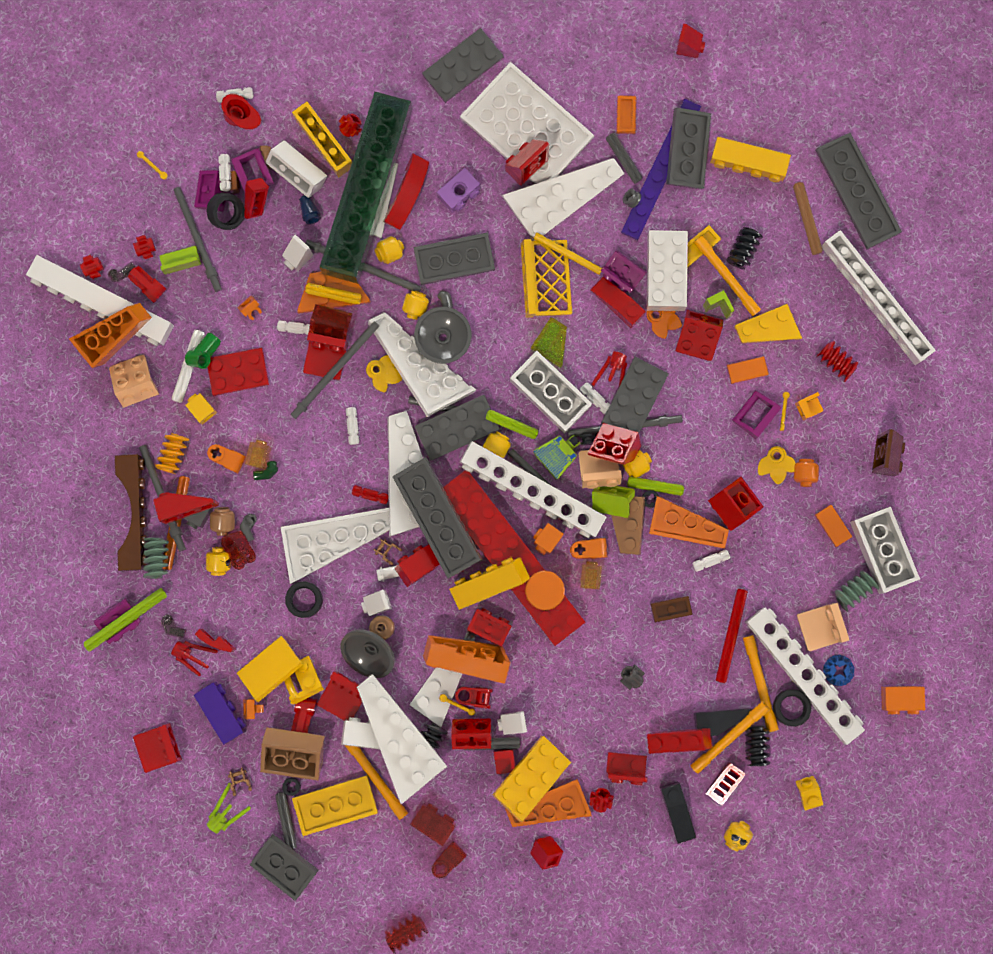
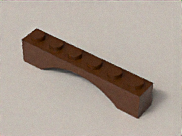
(129, 471)

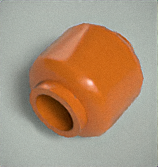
(806, 472)

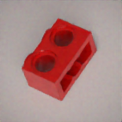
(471, 733)

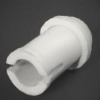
(386, 573)

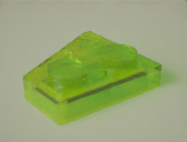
(551, 342)

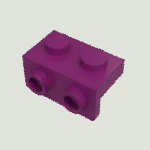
(623, 272)
(111, 615)

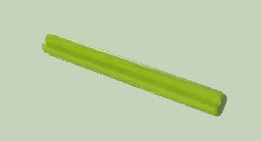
(125, 619)

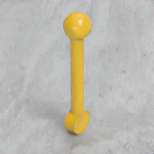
(163, 175)
(786, 395)
(443, 698)

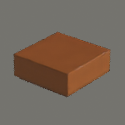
(235, 186)

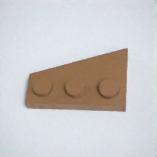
(630, 529)

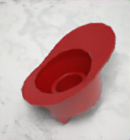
(239, 112)

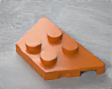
(308, 301)

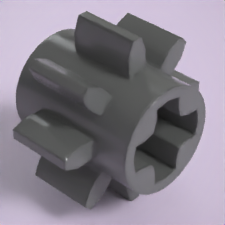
(632, 677)

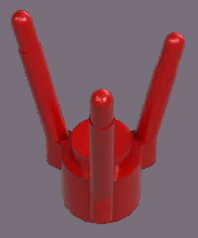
(616, 362)
(182, 651)

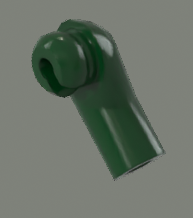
(268, 473)

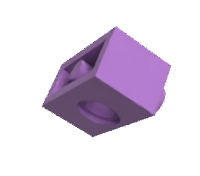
(464, 181)

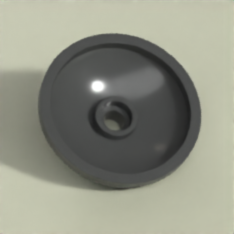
(438, 322)
(367, 653)

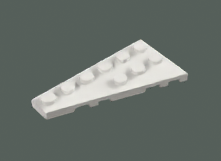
(553, 200)
(429, 382)
(402, 453)
(320, 542)
(404, 749)

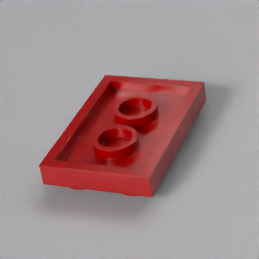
(237, 372)

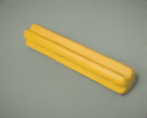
(333, 293)

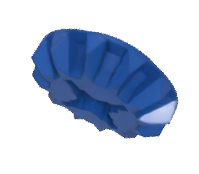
(829, 670)

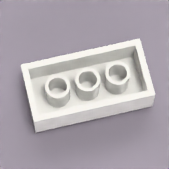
(667, 270)
(550, 392)
(885, 550)

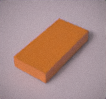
(626, 115)
(747, 370)
(833, 525)

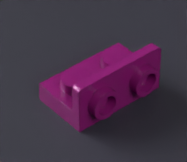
(207, 187)

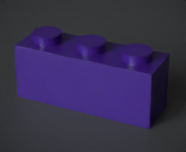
(220, 712)

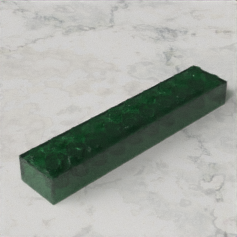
(366, 187)

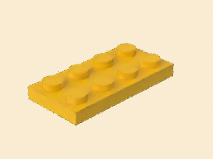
(531, 778)
(335, 805)

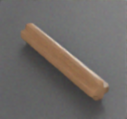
(807, 218)

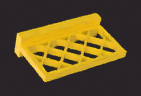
(530, 284)

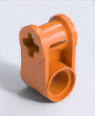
(229, 458)
(592, 549)

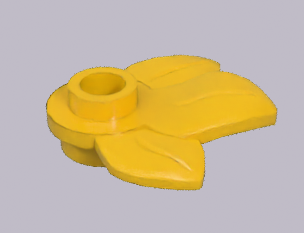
(386, 375)
(776, 467)

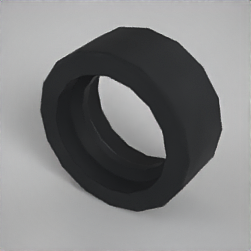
(238, 215)
(289, 599)
(806, 707)

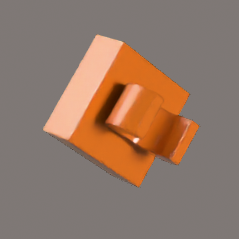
(248, 306)
(250, 709)

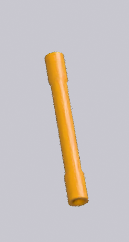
(746, 300)
(752, 652)
(753, 716)
(394, 803)

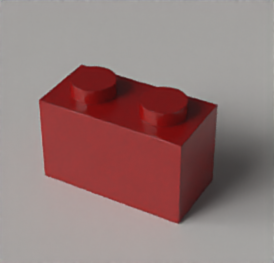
(417, 565)

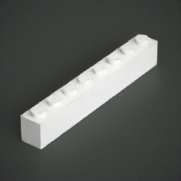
(92, 297)

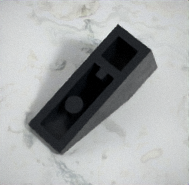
(719, 720)
(678, 812)

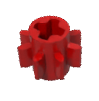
(350, 125)
(144, 247)
(91, 266)
(601, 800)

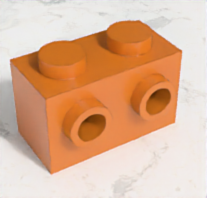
(547, 539)
(903, 699)

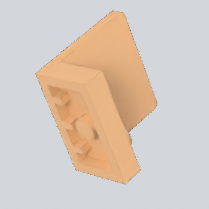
(822, 627)

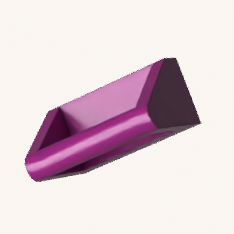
(242, 159)
(774, 409)

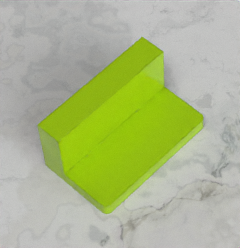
(180, 260)
(719, 299)
(612, 500)

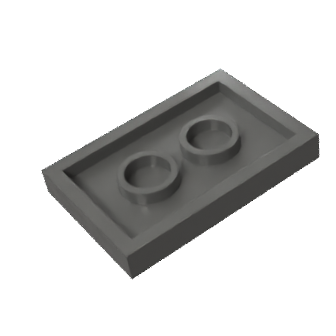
(284, 867)

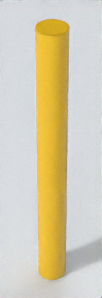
(567, 253)

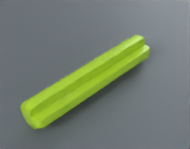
(512, 424)
(656, 486)

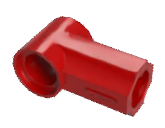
(149, 286)
(303, 713)

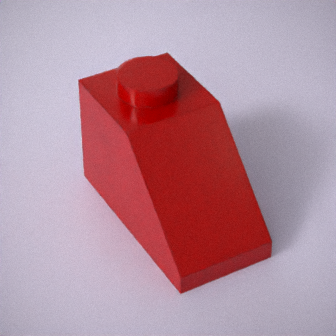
(690, 42)

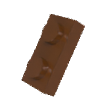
(671, 609)

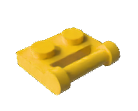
(308, 681)

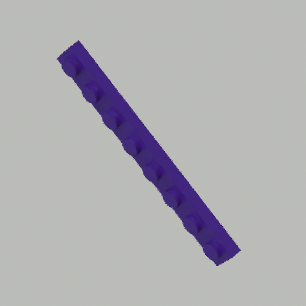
(652, 186)

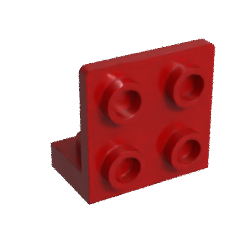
(699, 335)
(323, 354)
(341, 697)
(157, 748)
(626, 767)

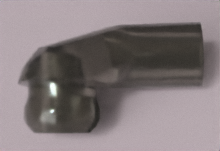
(122, 274)
(170, 627)

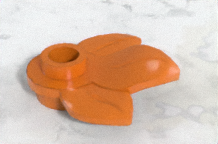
(666, 321)

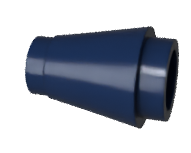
(309, 211)

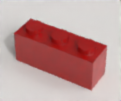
(679, 741)

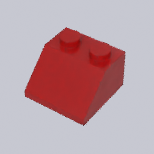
(735, 503)

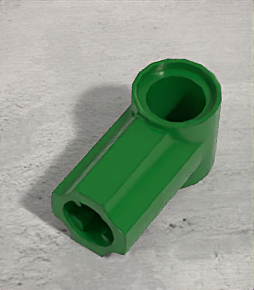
(201, 354)

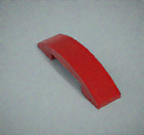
(408, 192)

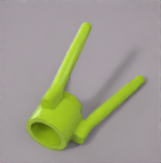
(218, 820)

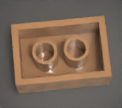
(292, 753)

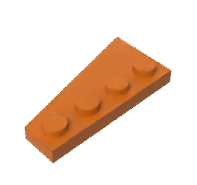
(681, 524)
(557, 804)

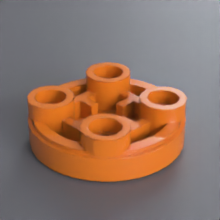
(545, 590)

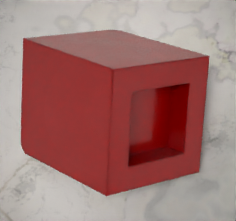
(504, 761)
(546, 852)

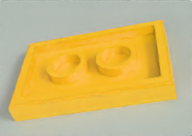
(269, 669)

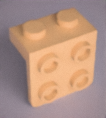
(132, 381)
(598, 472)

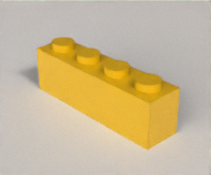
(322, 139)
(750, 159)
(489, 583)

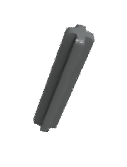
(624, 158)
(503, 743)
(285, 819)

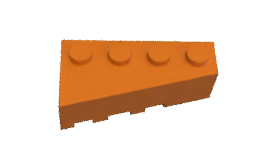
(110, 335)
(467, 657)

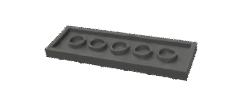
(858, 191)
(437, 517)

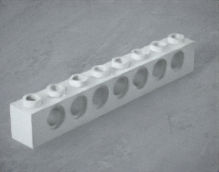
(877, 298)
(594, 519)
(845, 733)

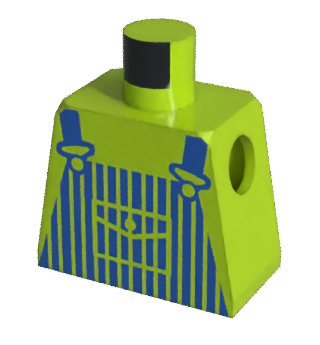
(557, 454)

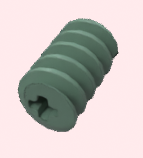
(155, 558)
(855, 589)

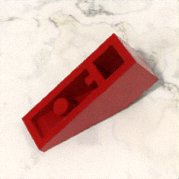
(618, 302)
(178, 506)

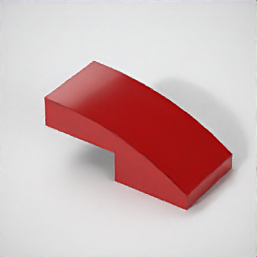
(220, 643)

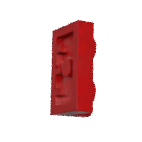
(489, 627)

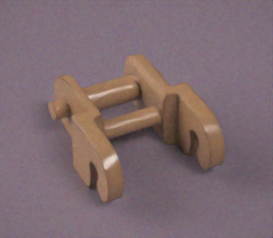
(383, 542)
(231, 775)

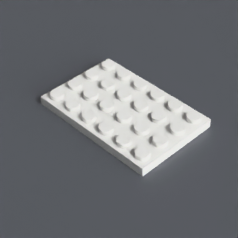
(518, 111)

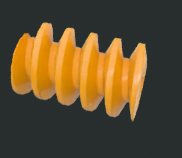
(171, 453)

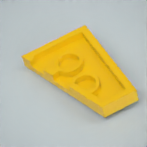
(769, 326)

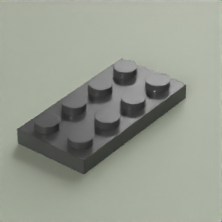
(462, 65)
(688, 148)
(454, 258)
(635, 396)
(456, 428)

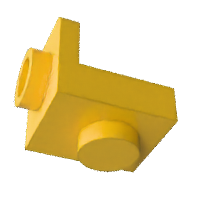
(809, 792)

